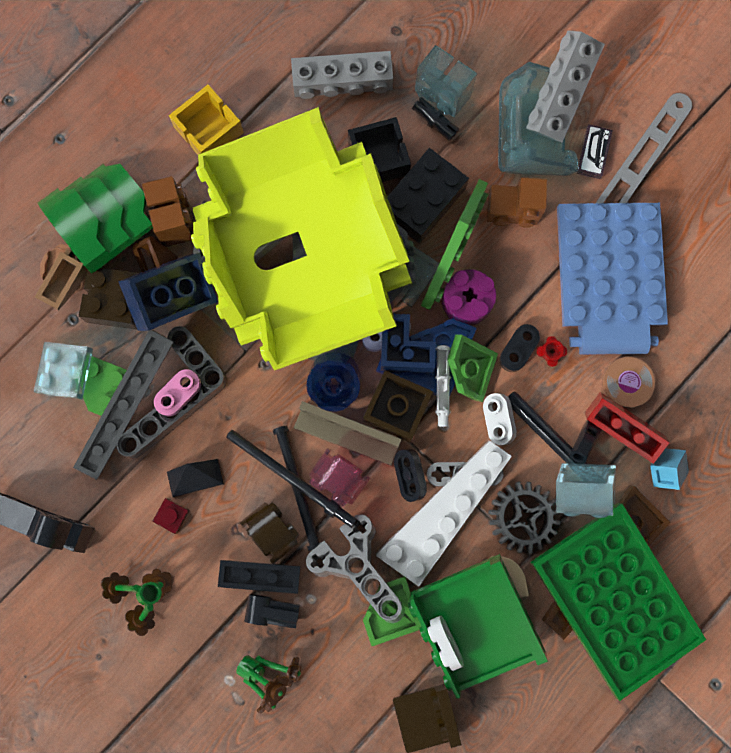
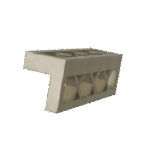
(347, 433)

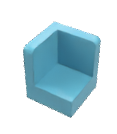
(670, 469)

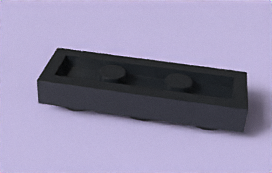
(259, 576)

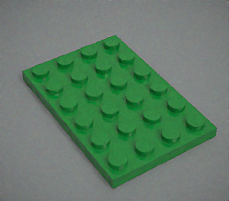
(618, 601)

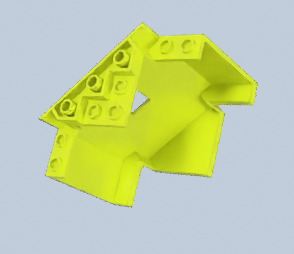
(288, 184)

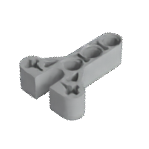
(341, 567)

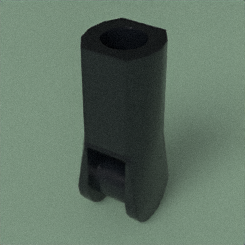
(585, 442)

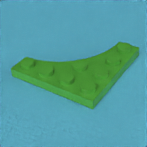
(457, 244)

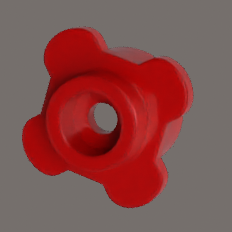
(559, 351)

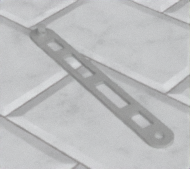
(658, 136)

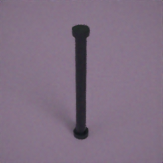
(301, 500)

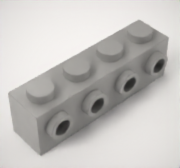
(342, 74)
(565, 85)

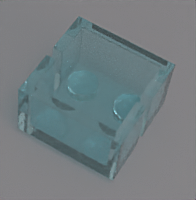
(447, 91)
(586, 489)

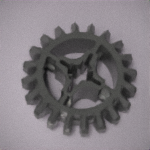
(530, 528)

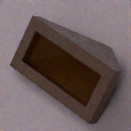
(151, 253)

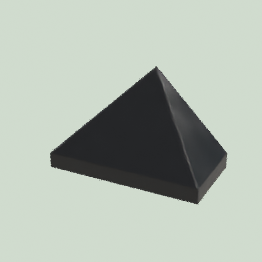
(195, 477)

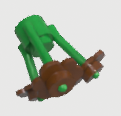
(275, 690)

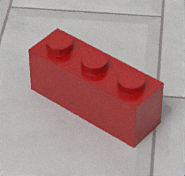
(626, 427)

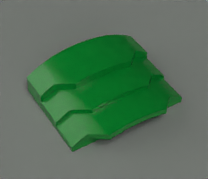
(98, 214)

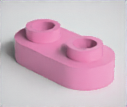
(179, 395)

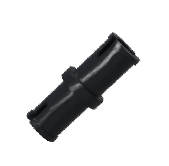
(435, 118)

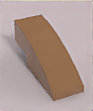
(62, 279)

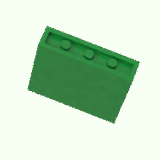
(484, 621)

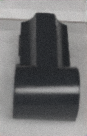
(265, 611)

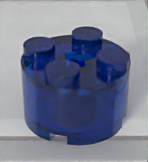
(319, 383)

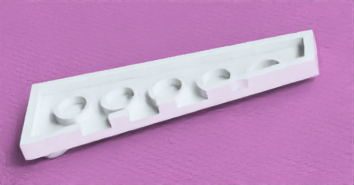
(431, 529)

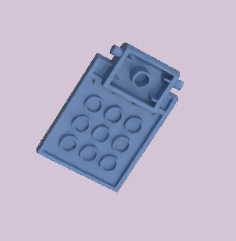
(612, 275)

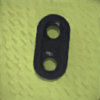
(520, 347)
(410, 475)

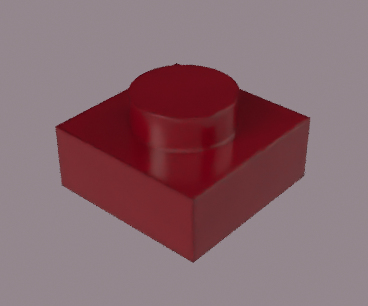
(170, 516)

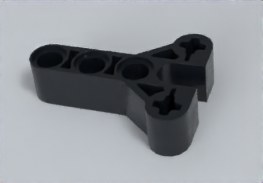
(43, 526)

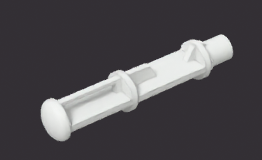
(442, 385)

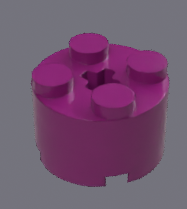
(482, 295)

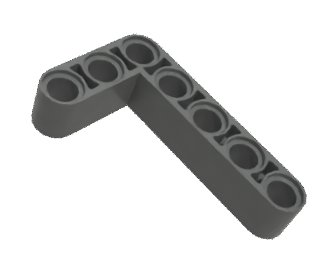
(166, 425)

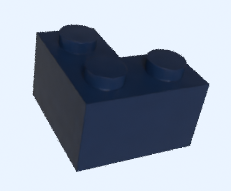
(403, 355)

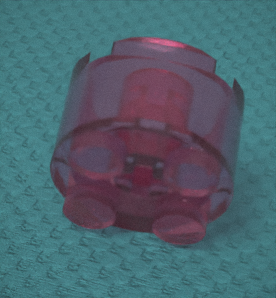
(338, 477)

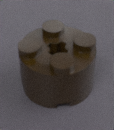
(270, 532)

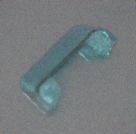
(519, 148)

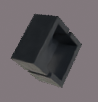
(383, 142)

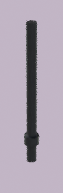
(330, 506)

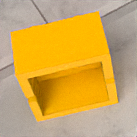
(203, 121)

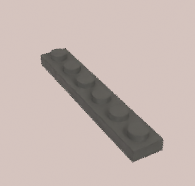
(123, 404)

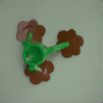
(147, 594)

